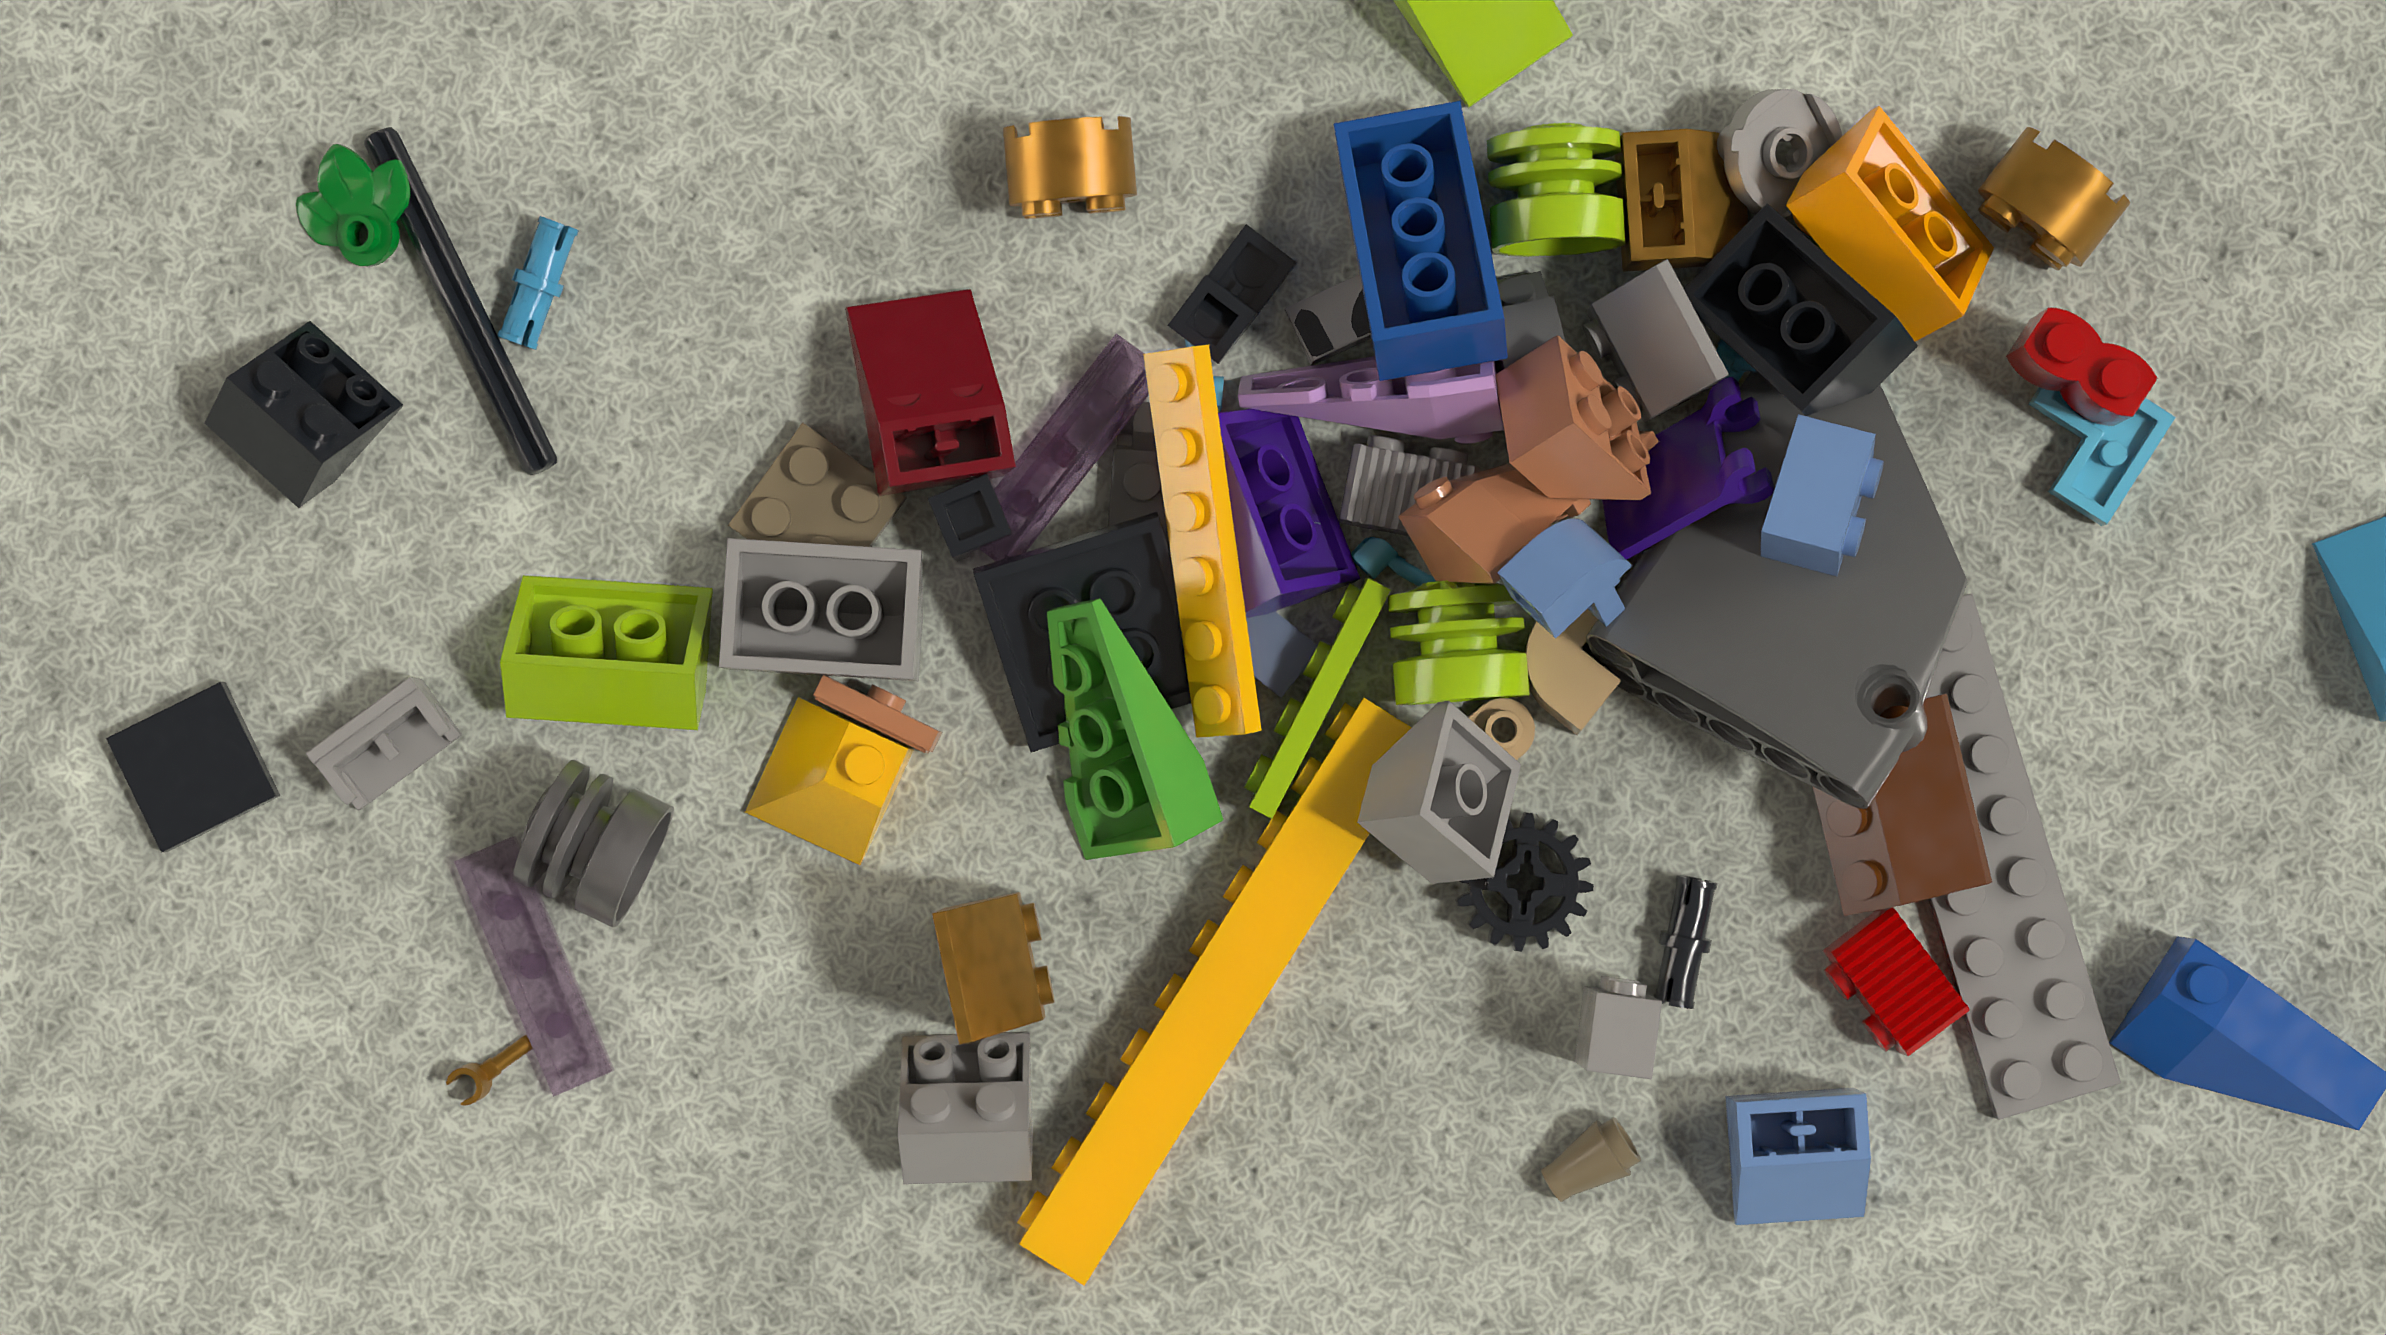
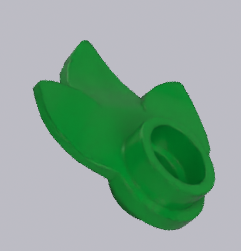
(353, 197)

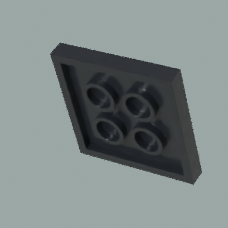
(1120, 565)

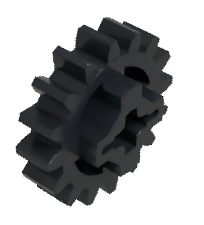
(1567, 885)

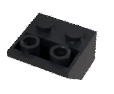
(301, 412)

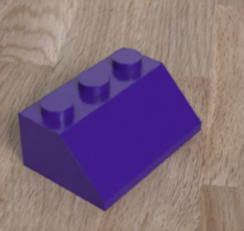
(1274, 507)

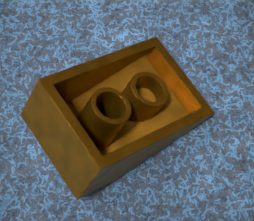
(992, 966)

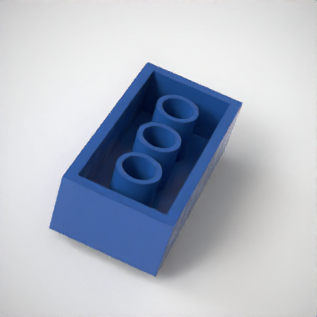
(1421, 241)

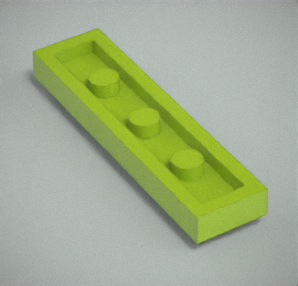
(1302, 720)

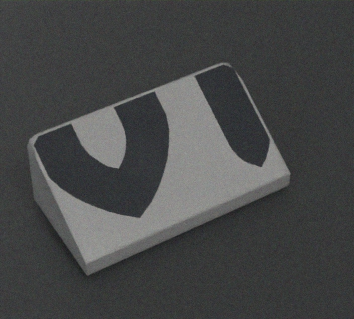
(1331, 320)

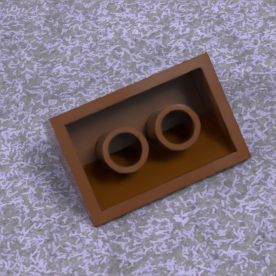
(1917, 831)

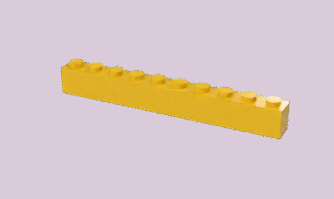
(1213, 1003)

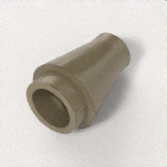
(1593, 1159)

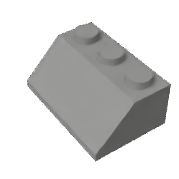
(822, 610)

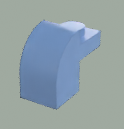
(1564, 575)

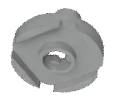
(1752, 139)

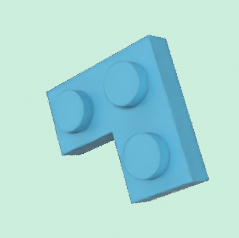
(2106, 457)

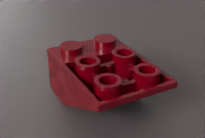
(929, 392)

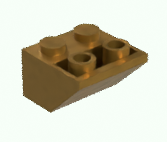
(1675, 199)

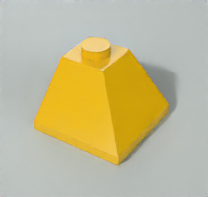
(829, 781)

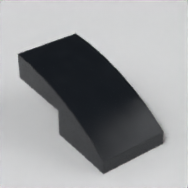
(1232, 293)

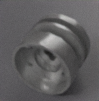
(592, 842)

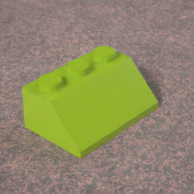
(607, 653)

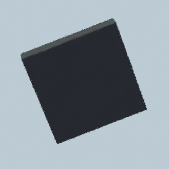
(193, 767)

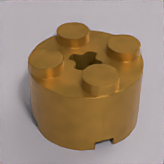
(1070, 164)
(2052, 199)

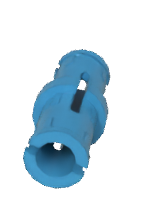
(537, 282)

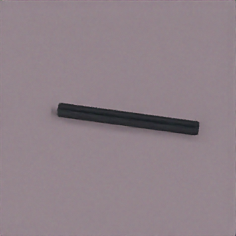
(466, 311)

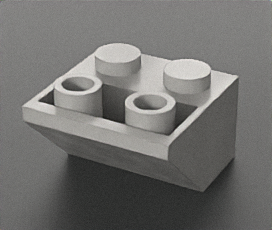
(965, 1109)

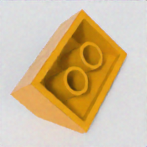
(1892, 225)

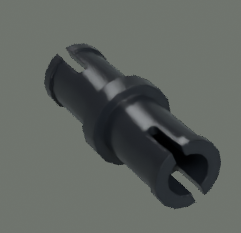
(1685, 941)

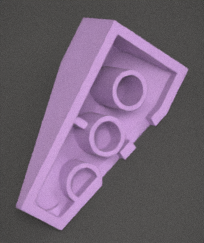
(1431, 404)

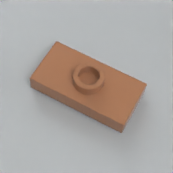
(878, 710)

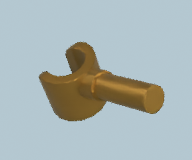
(490, 1069)

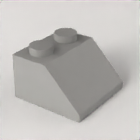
(1654, 341)
(1442, 797)

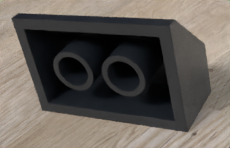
(1797, 316)

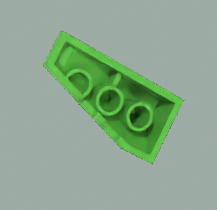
(1131, 762)

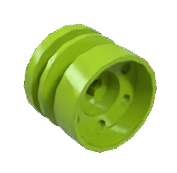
(1555, 184)
(1457, 645)

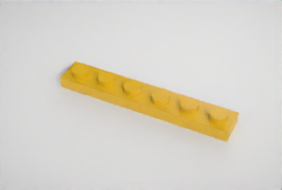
(1202, 541)

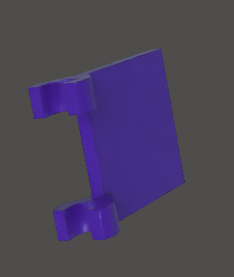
(1691, 474)

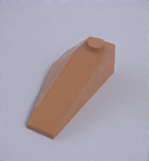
(1483, 520)

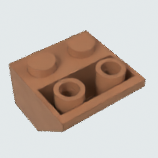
(1571, 426)

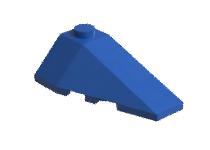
(2236, 1037)

